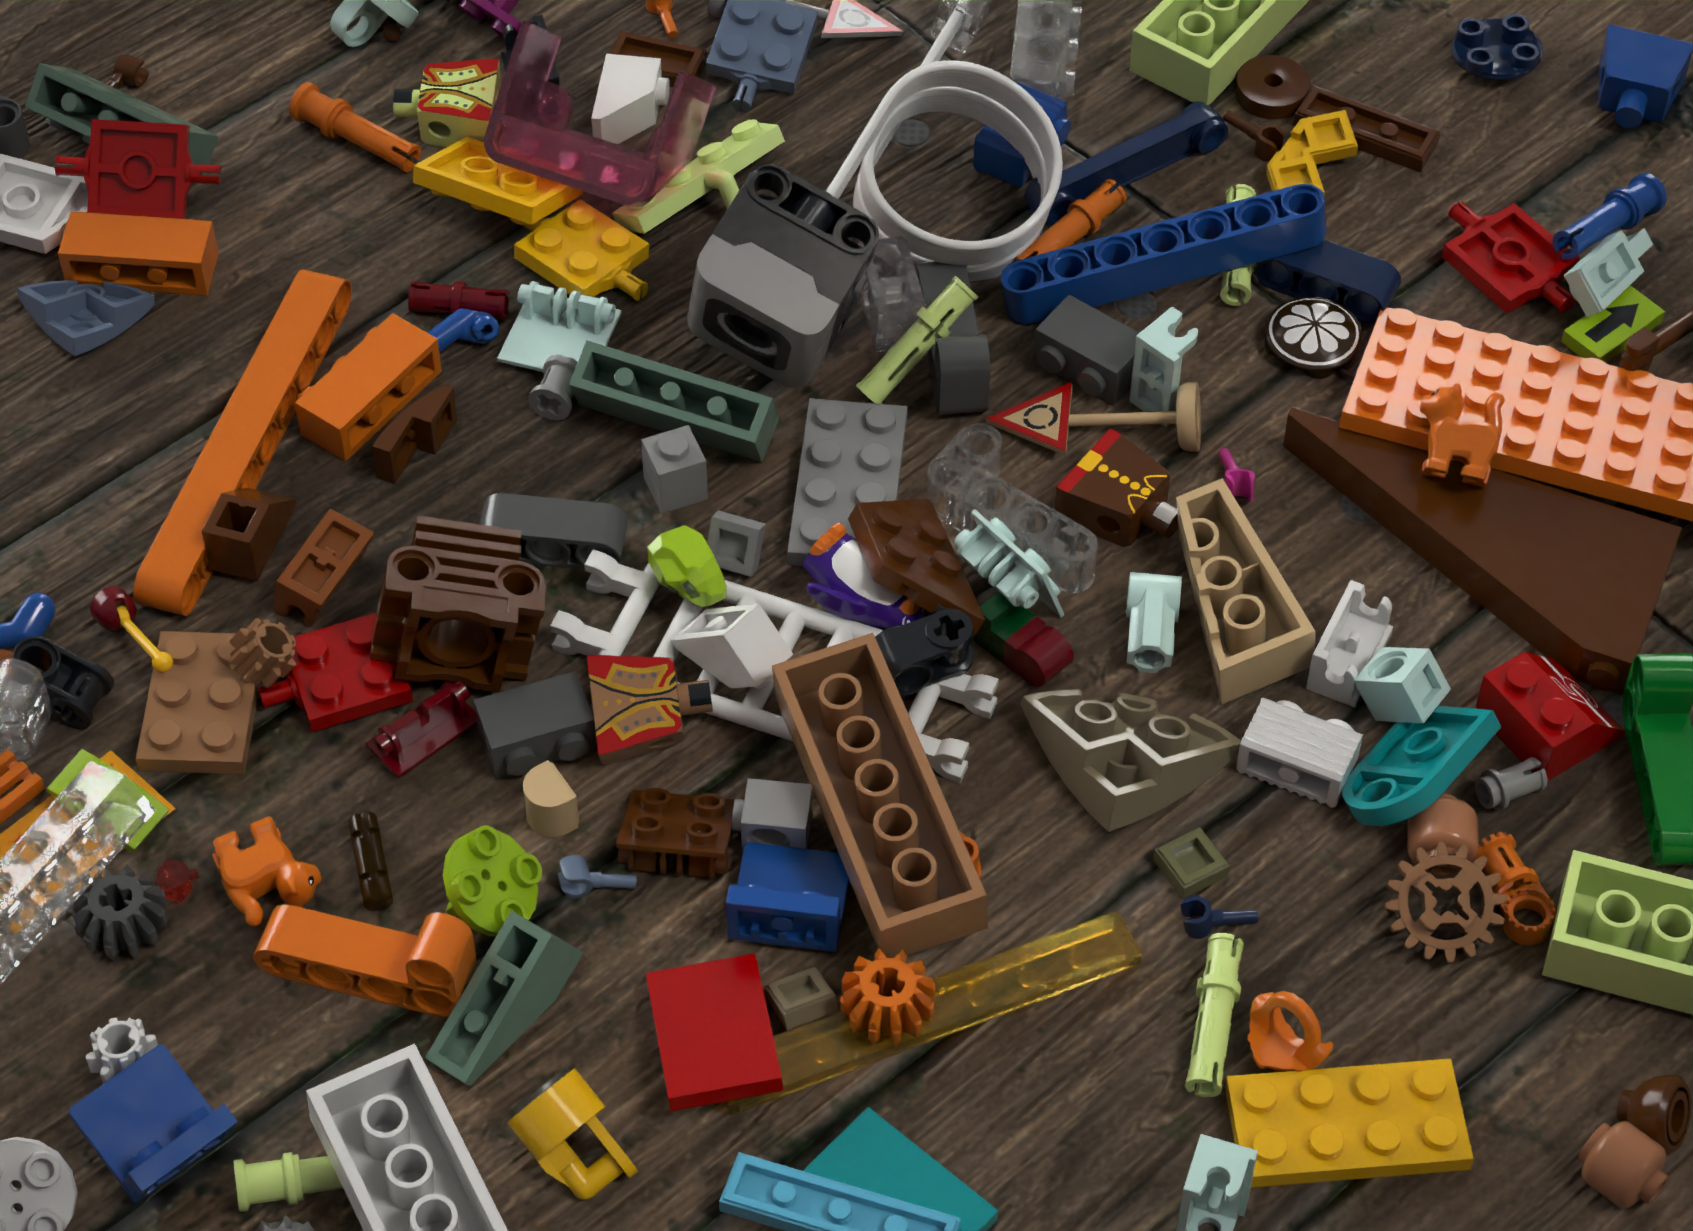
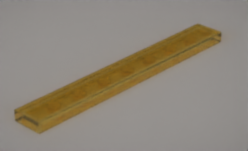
(960, 1001)

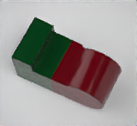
(1022, 641)

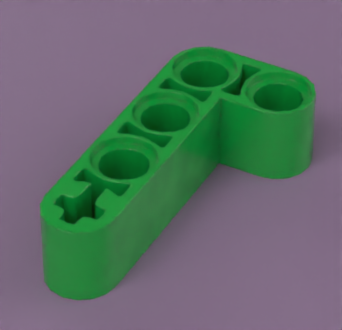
(1661, 750)

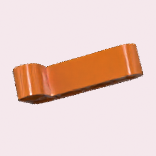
(371, 961)

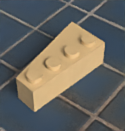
(1243, 603)

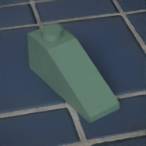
(504, 997)

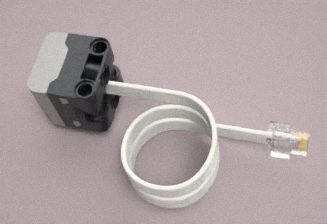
(782, 268)

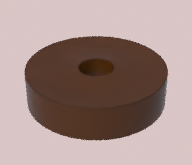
(1271, 86)

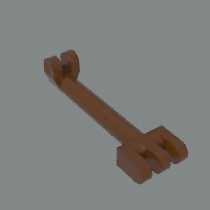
(1644, 344)

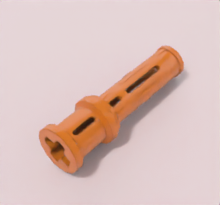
(337, 120)

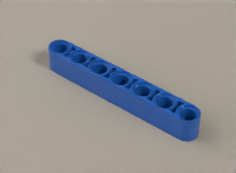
(1166, 252)

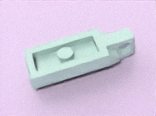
(1607, 270)

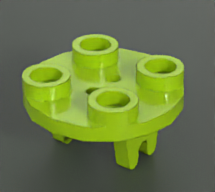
(477, 867)

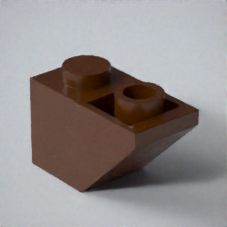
(245, 531)

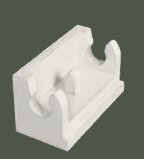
(1348, 645)

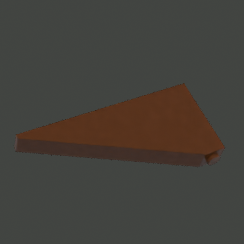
(1540, 559)

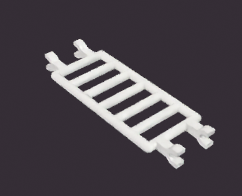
(607, 575)

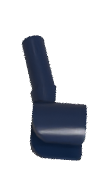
(1203, 926)

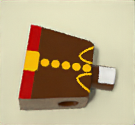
(1117, 492)

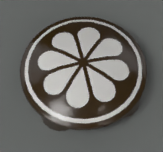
(1313, 335)

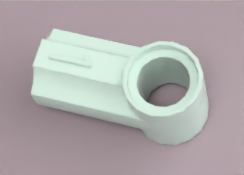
(1152, 611)

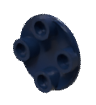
(1497, 47)

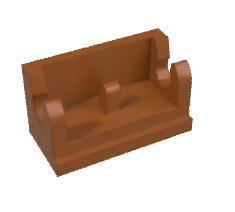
(320, 566)

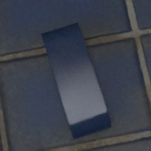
(1336, 274)

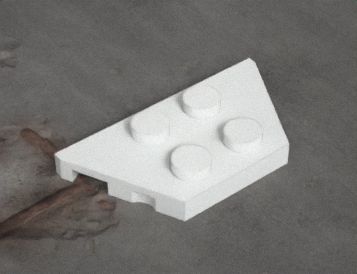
(37, 203)

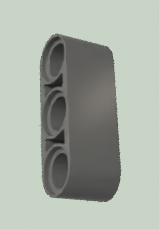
(557, 529)

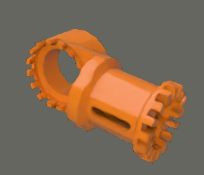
(1521, 888)

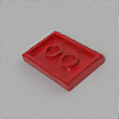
(714, 1032)

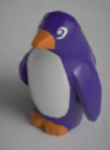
(847, 586)

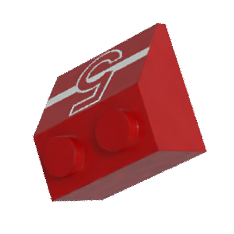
(1546, 713)

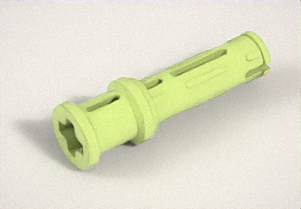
(283, 1179)

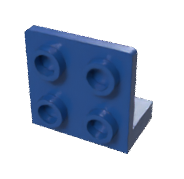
(788, 897)
(150, 1122)

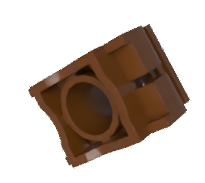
(459, 606)

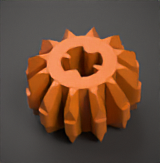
(887, 997)

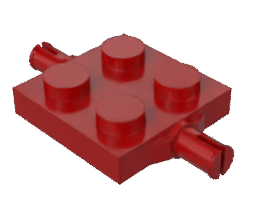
(138, 169)
(1508, 257)
(337, 678)

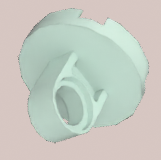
(372, 16)

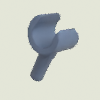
(578, 881)

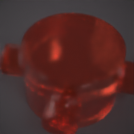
(175, 879)

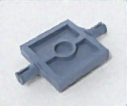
(761, 46)

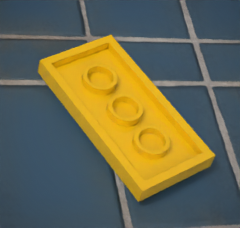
(1350, 1122)

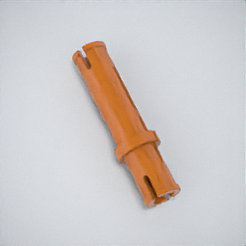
(1081, 219)

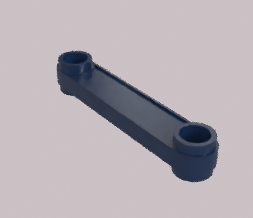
(1193, 131)

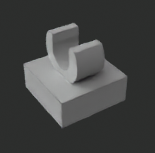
(736, 542)

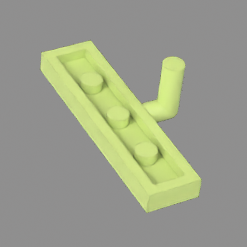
(709, 171)

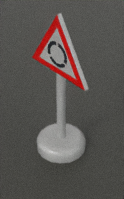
(843, 19)

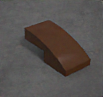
(420, 427)

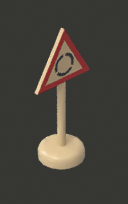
(1048, 418)

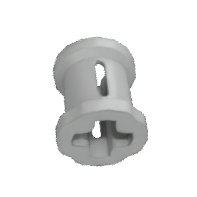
(554, 394)

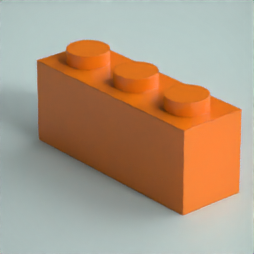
(140, 252)
(368, 387)

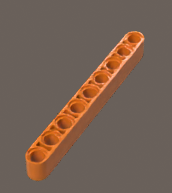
(243, 437)

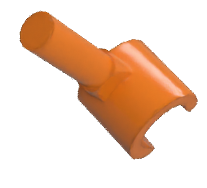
(663, 9)

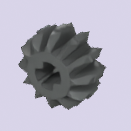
(120, 913)

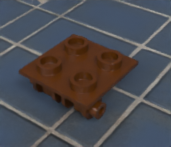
(678, 826)

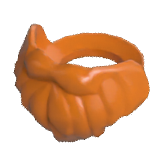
(1274, 1040)

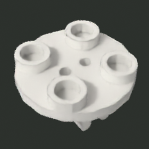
(46, 1190)

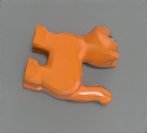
(1459, 440)
(262, 868)

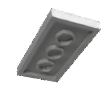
(846, 459)

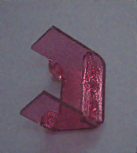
(533, 136)

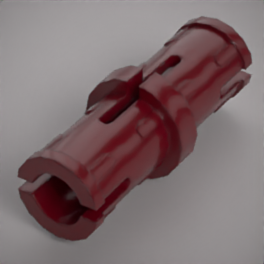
(449, 298)

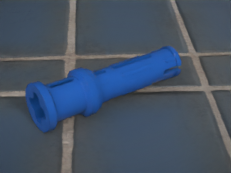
(1621, 210)

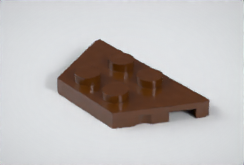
(913, 555)

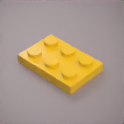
(473, 177)

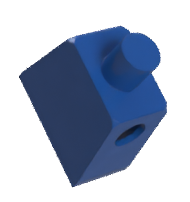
(1640, 74)

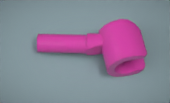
(1238, 480)

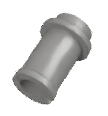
(1500, 787)

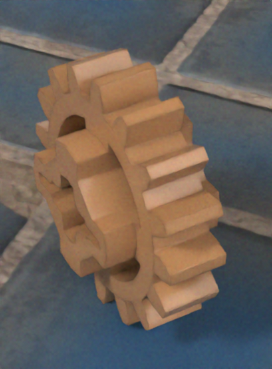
(1465, 921)

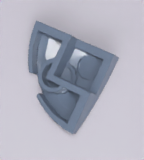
(84, 314)

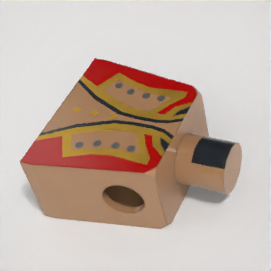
(640, 704)

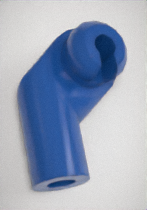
(465, 326)
(29, 621)

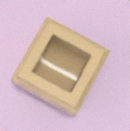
(549, 801)

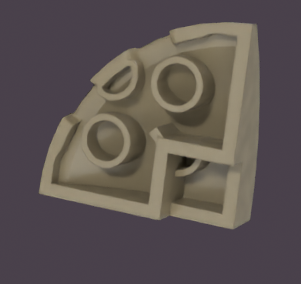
(1125, 754)

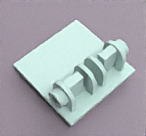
(556, 325)
(1015, 574)

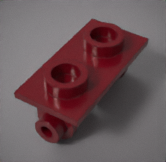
(424, 730)

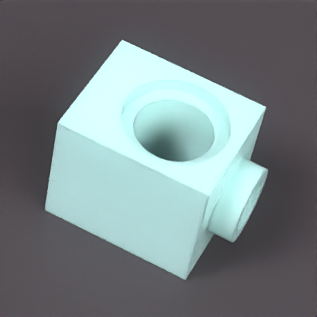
(1402, 684)

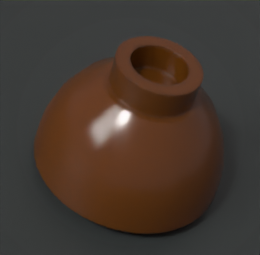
(1659, 1110)

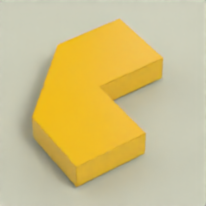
(1311, 143)

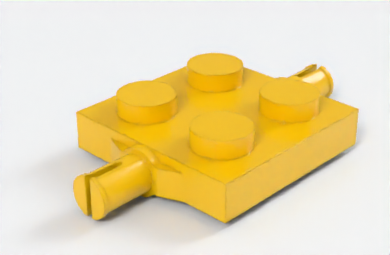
(584, 252)

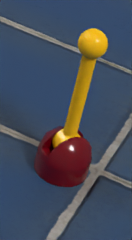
(116, 618)

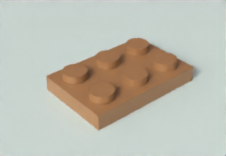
(198, 710)

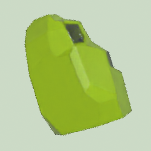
(687, 566)

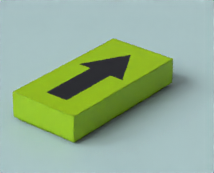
(1606, 332)

